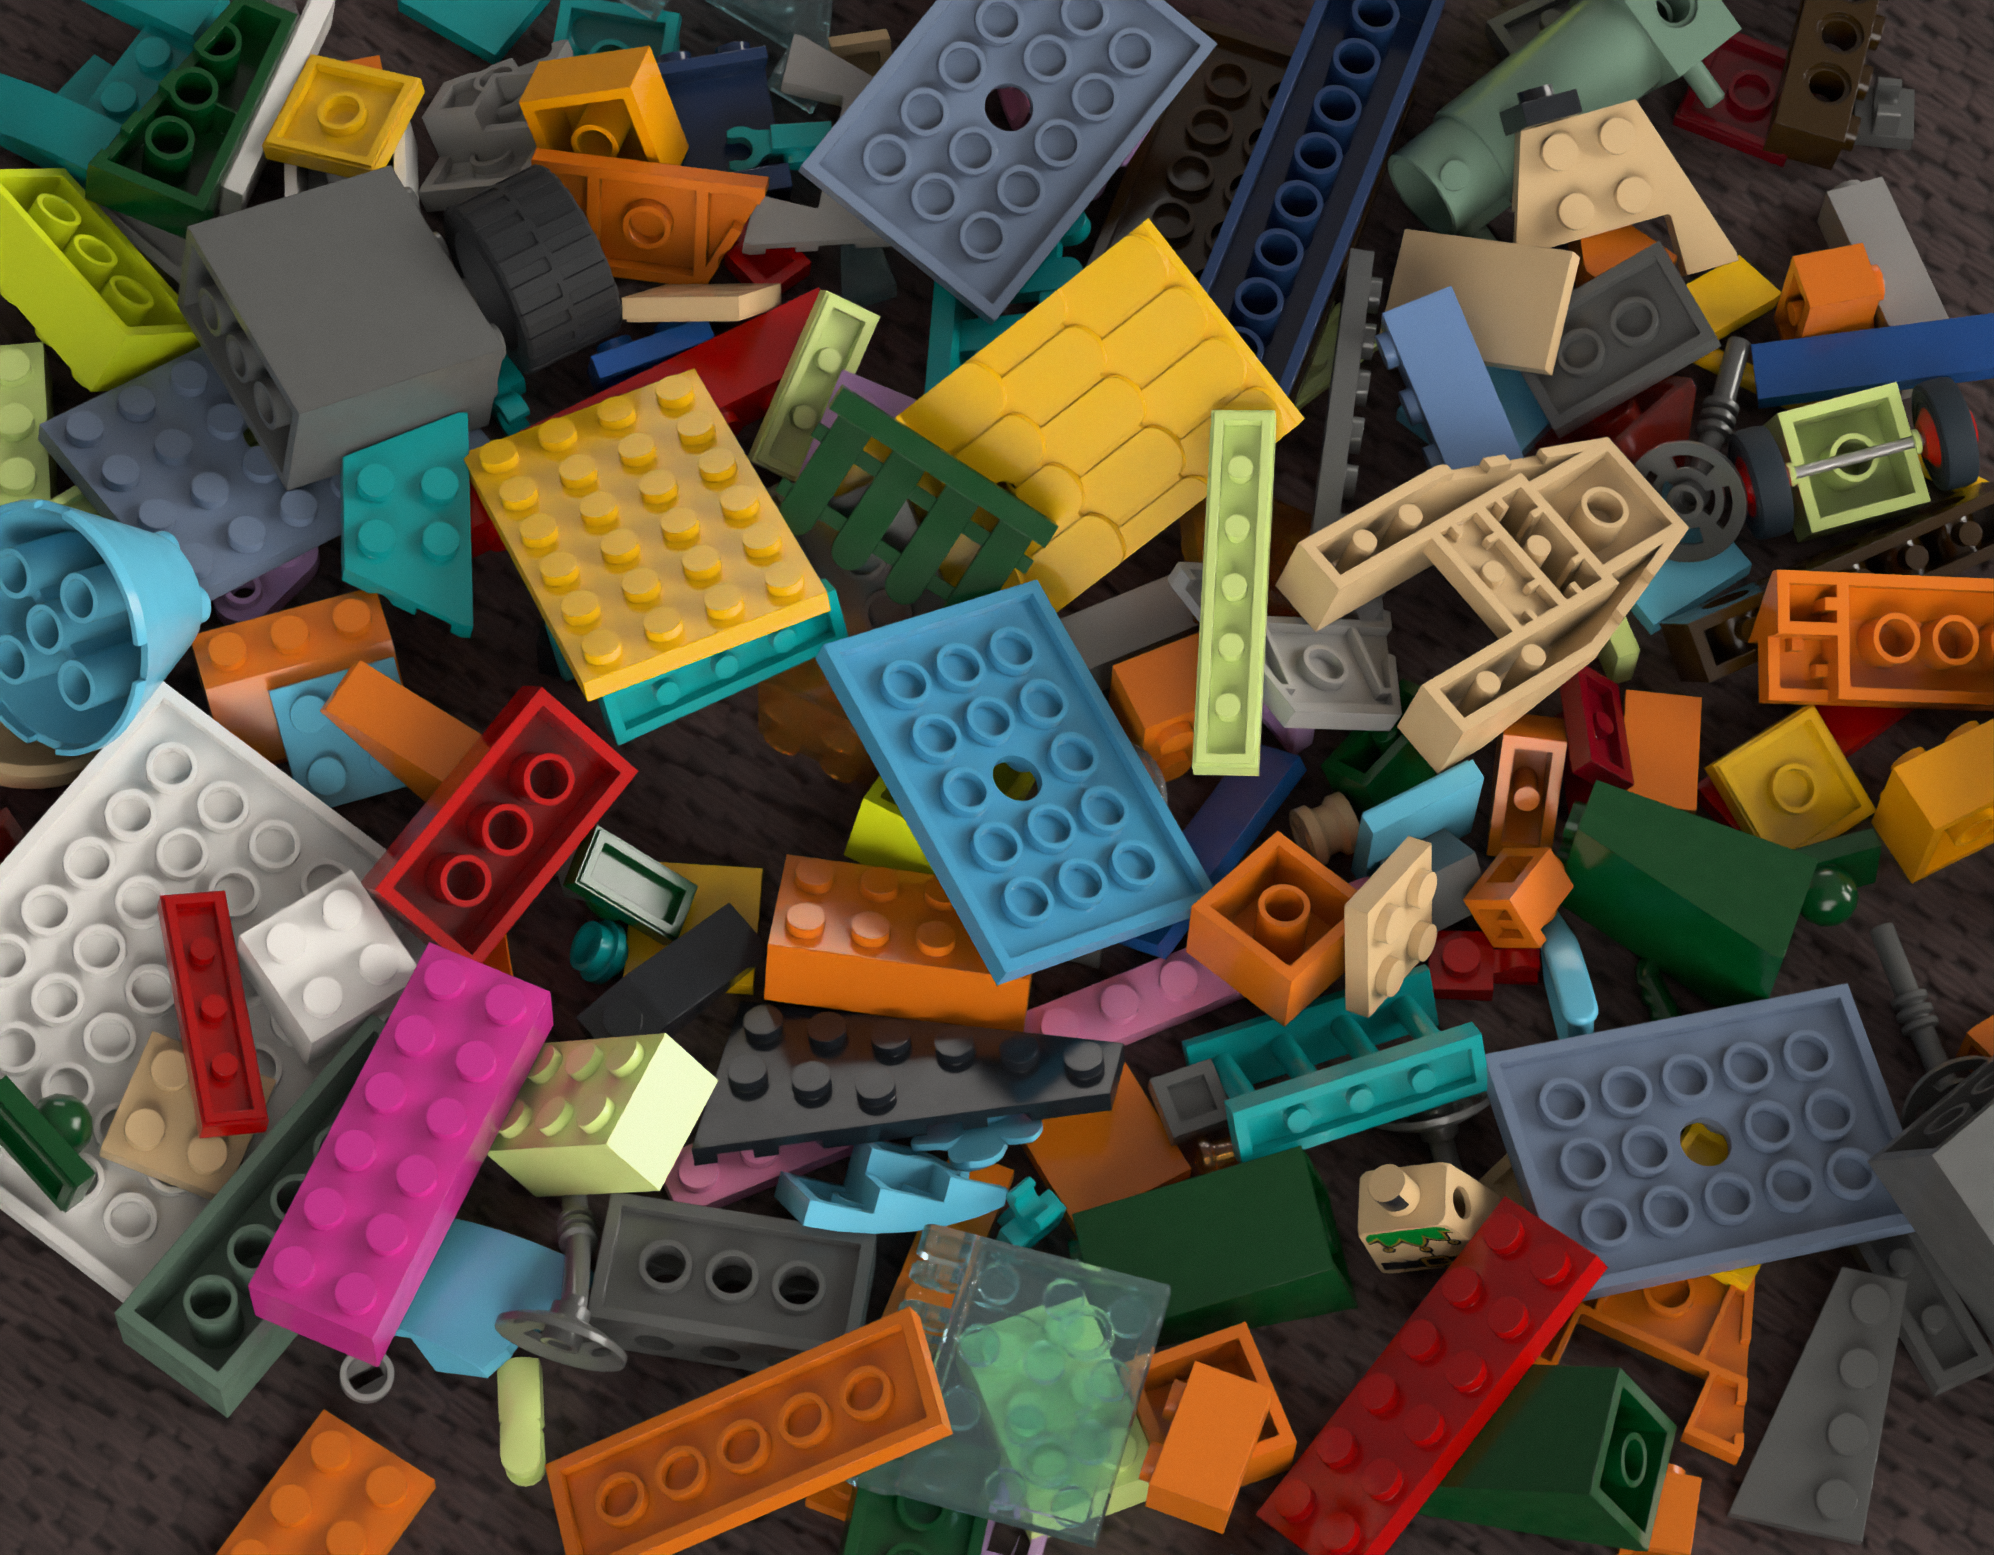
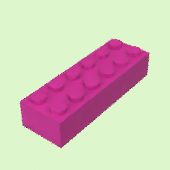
(402, 1154)

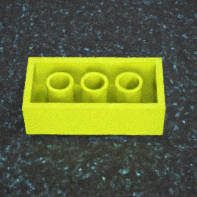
(84, 282)

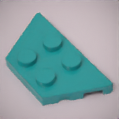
(412, 521)

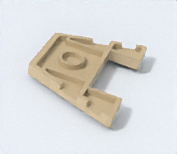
(1607, 175)

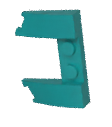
(67, 134)

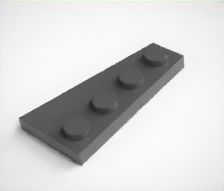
(1826, 1432)

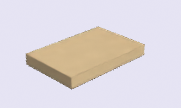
(1507, 291)

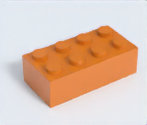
(881, 948)

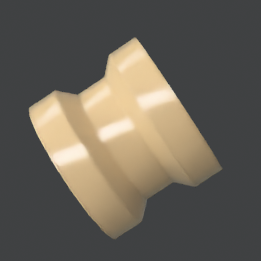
(1325, 828)

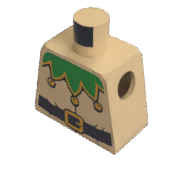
(1416, 1213)

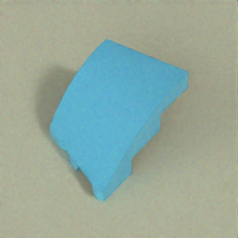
(888, 1192)
(468, 1286)

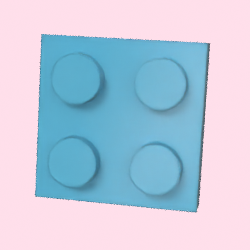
(319, 751)

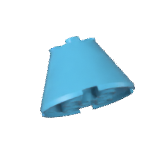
(87, 622)

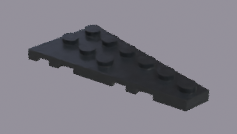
(882, 1078)

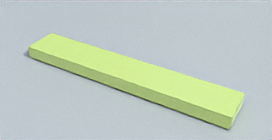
(1234, 593)

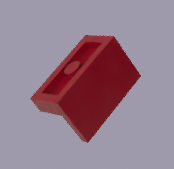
(1594, 736)

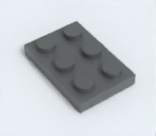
(1621, 339)
(863, 590)

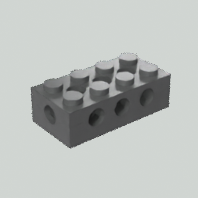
(720, 1249)

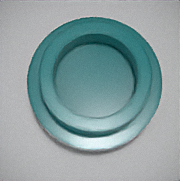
(599, 951)

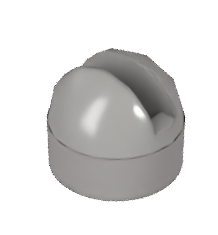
(371, 1391)

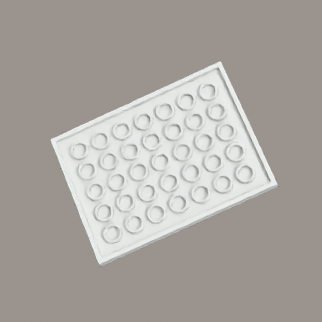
(86, 960)

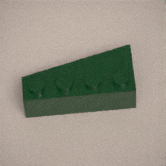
(182, 141)

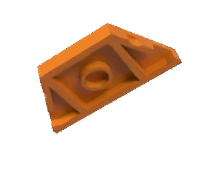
(657, 216)

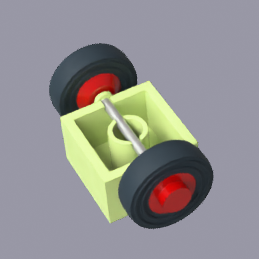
(1854, 459)

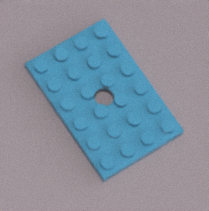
(999, 685)

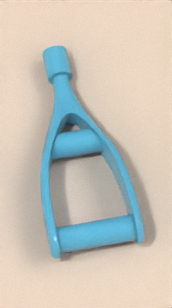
(1567, 981)

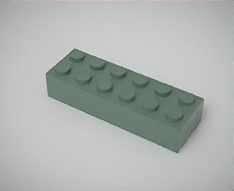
(195, 1303)

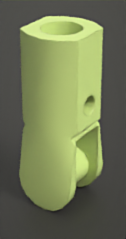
(522, 1420)

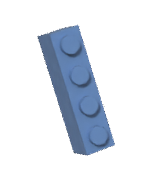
(1445, 382)

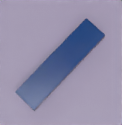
(1868, 358)
(1227, 829)

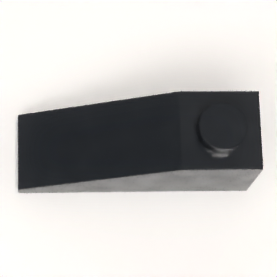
(677, 980)

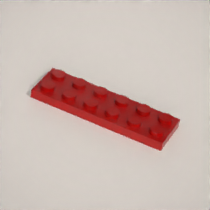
(1433, 1387)

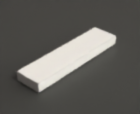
(250, 158)

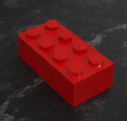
(499, 826)

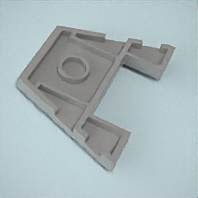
(782, 224)
(1321, 677)

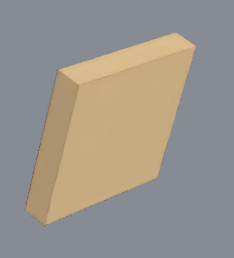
(701, 302)

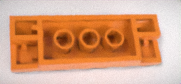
(1876, 640)

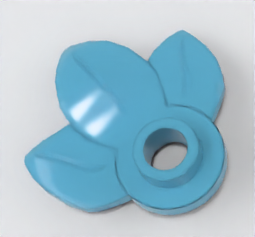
(978, 1147)

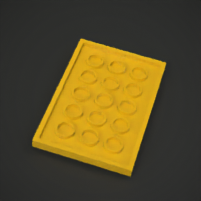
(644, 534)

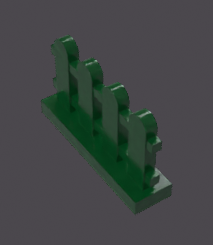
(886, 494)

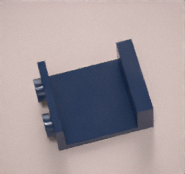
(720, 94)

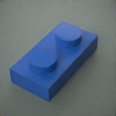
(623, 358)

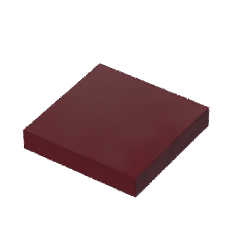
(1750, 78)

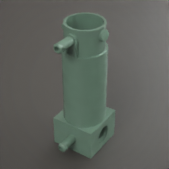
(1609, 50)

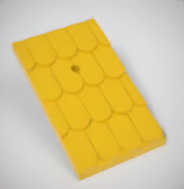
(1095, 412)

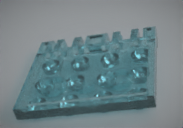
(1036, 1383)

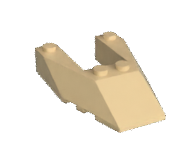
(1535, 546)

